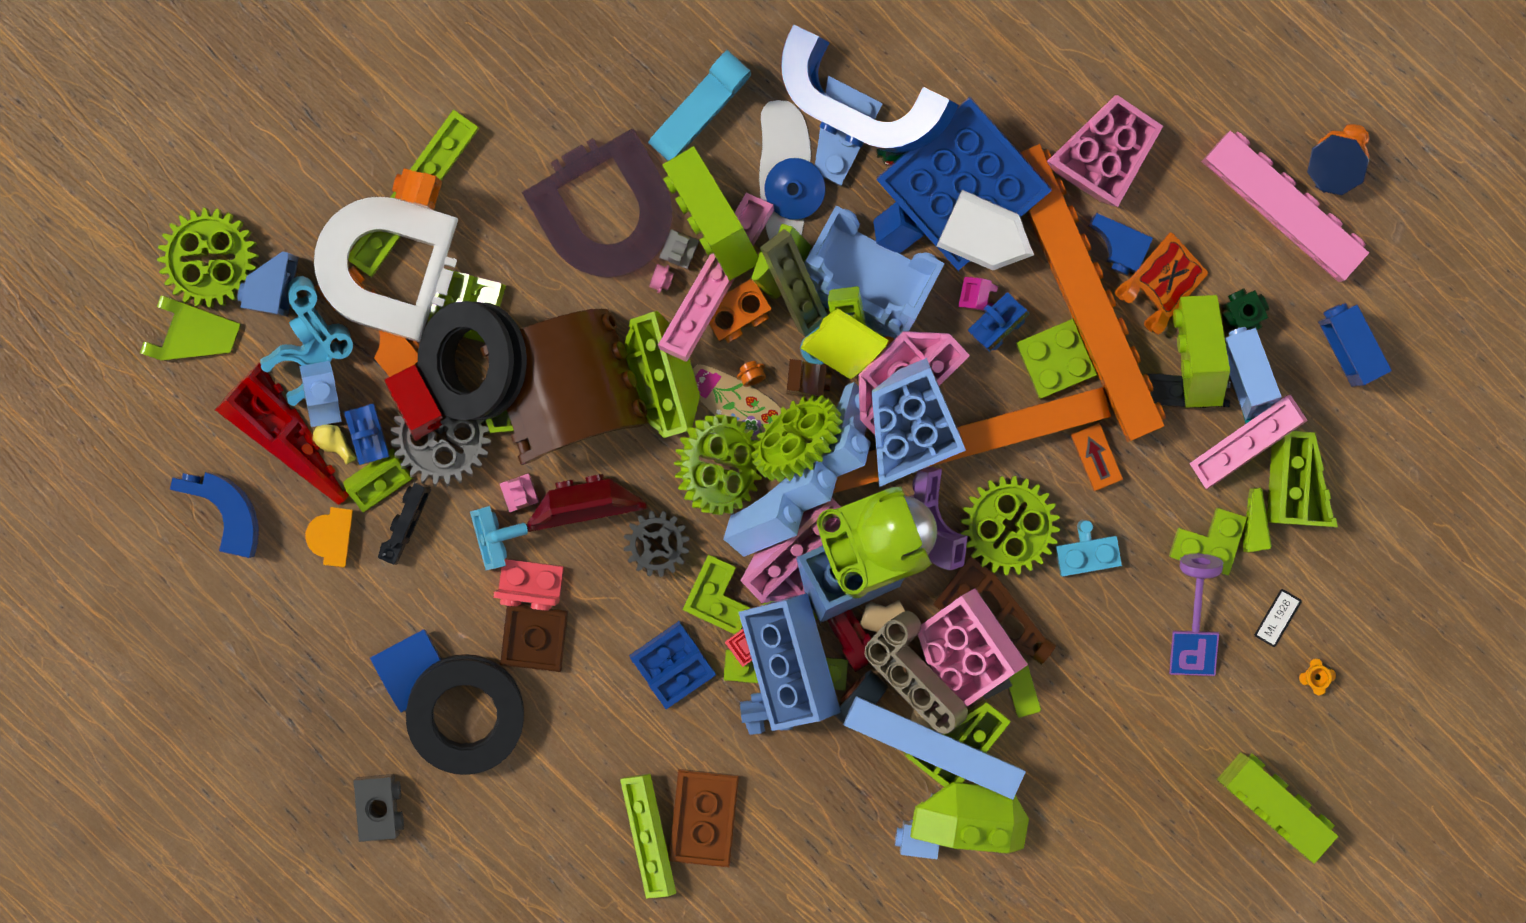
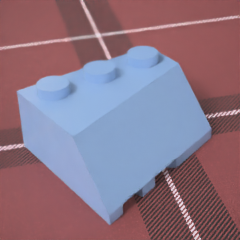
(912, 423)

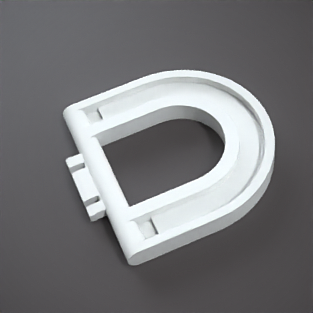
(400, 219)

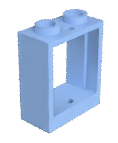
(1251, 372)

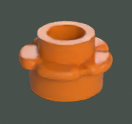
(751, 373)

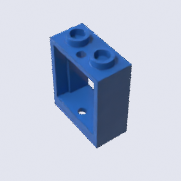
(1354, 344)

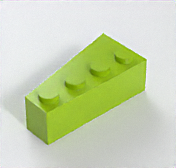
(1277, 807)

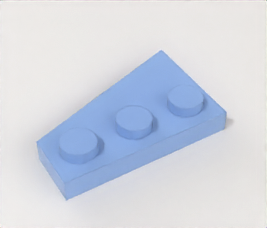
(833, 152)

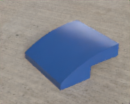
(403, 664)
(672, 665)

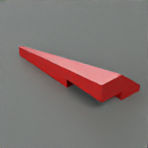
(266, 417)

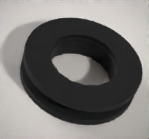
(505, 352)
(465, 757)

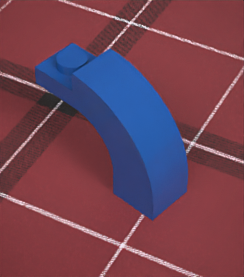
(237, 511)

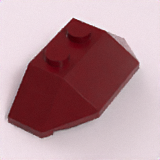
(583, 502)

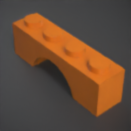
(394, 351)

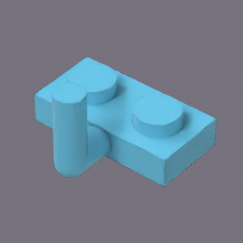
(491, 537)
(1088, 553)

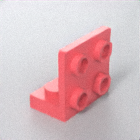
(530, 583)

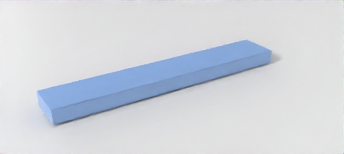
(934, 747)

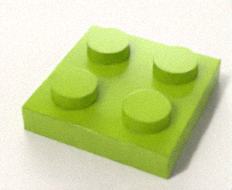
(1056, 359)

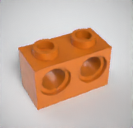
(733, 304)

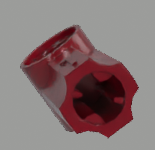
(851, 637)

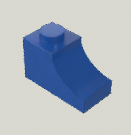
(1124, 244)

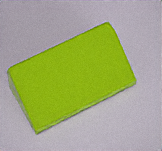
(376, 481)

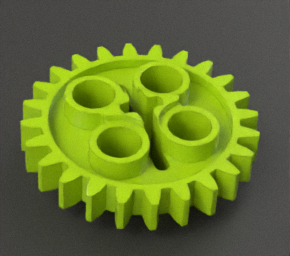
(207, 230)
(726, 438)
(783, 444)
(1032, 541)

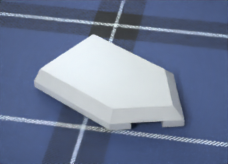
(985, 233)

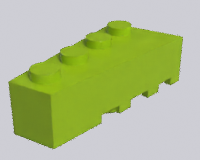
(709, 213)

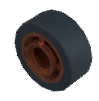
(867, 687)

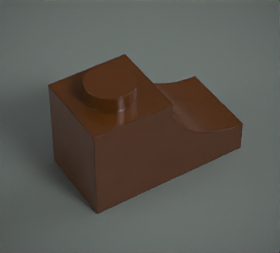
(807, 379)

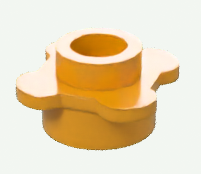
(1326, 677)

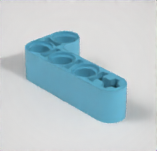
(701, 106)

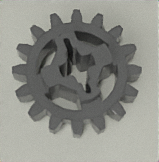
(640, 532)

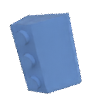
(824, 590)

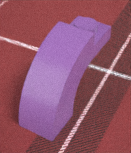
(949, 546)

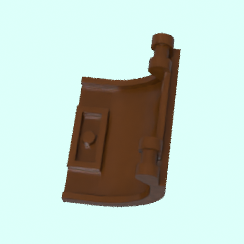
(573, 384)

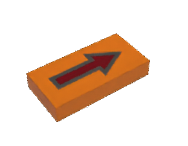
(1096, 457)

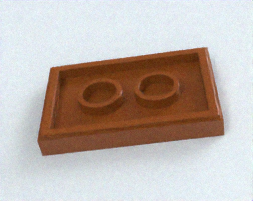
(703, 818)

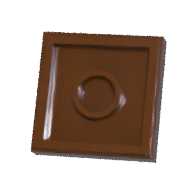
(534, 638)

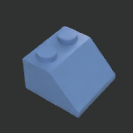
(267, 286)

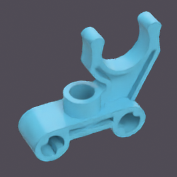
(313, 334)

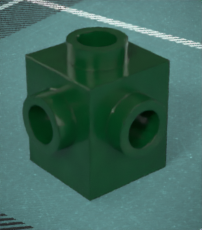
(1233, 310)

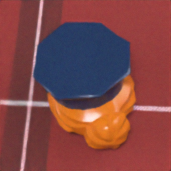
(1340, 160)

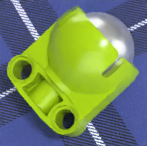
(879, 540)

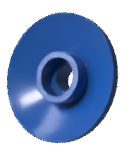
(810, 185)

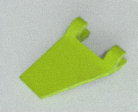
(192, 333)

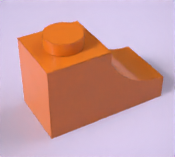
(417, 188)

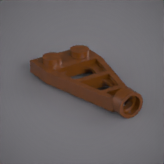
(975, 576)

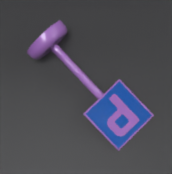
(1195, 650)

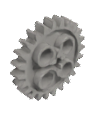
(423, 457)

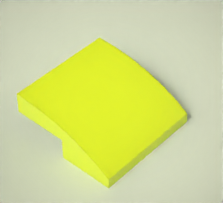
(844, 344)

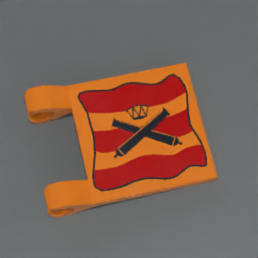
(1164, 278)

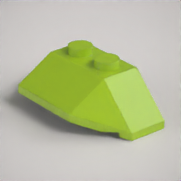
(662, 379)
(971, 819)

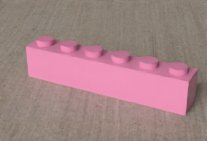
(1286, 206)

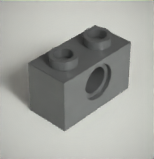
(370, 824)

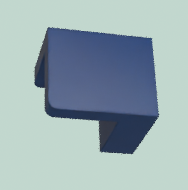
(896, 229)

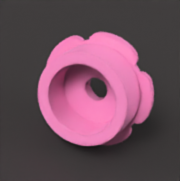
(661, 278)

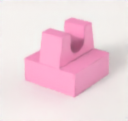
(519, 492)

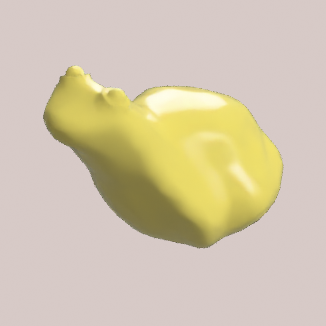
(333, 440)

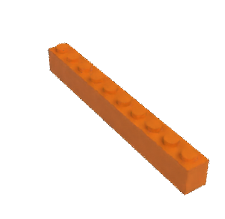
(1092, 306)

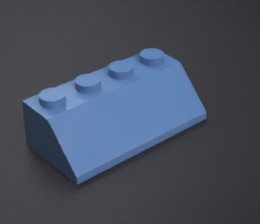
(789, 662)

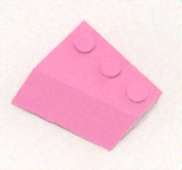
(1107, 151)
(969, 648)

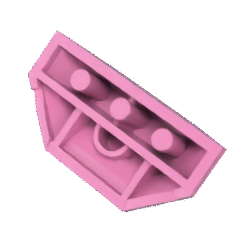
(908, 348)
(775, 571)

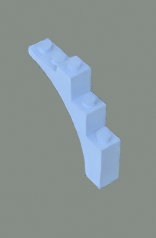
(781, 510)

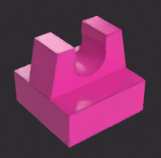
(976, 293)

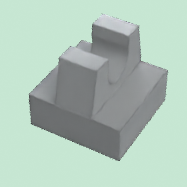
(679, 249)

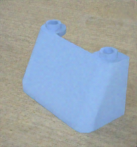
(888, 282)

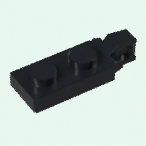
(404, 524)

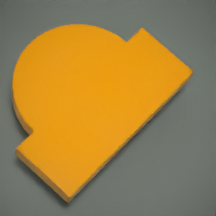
(330, 536)

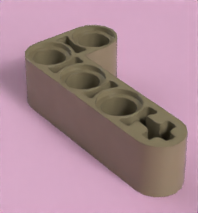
(920, 676)

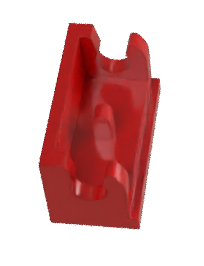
(414, 402)

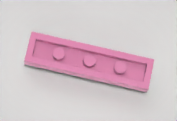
(1248, 441)

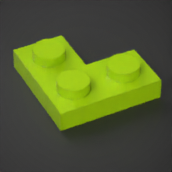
(1220, 542)
(707, 596)

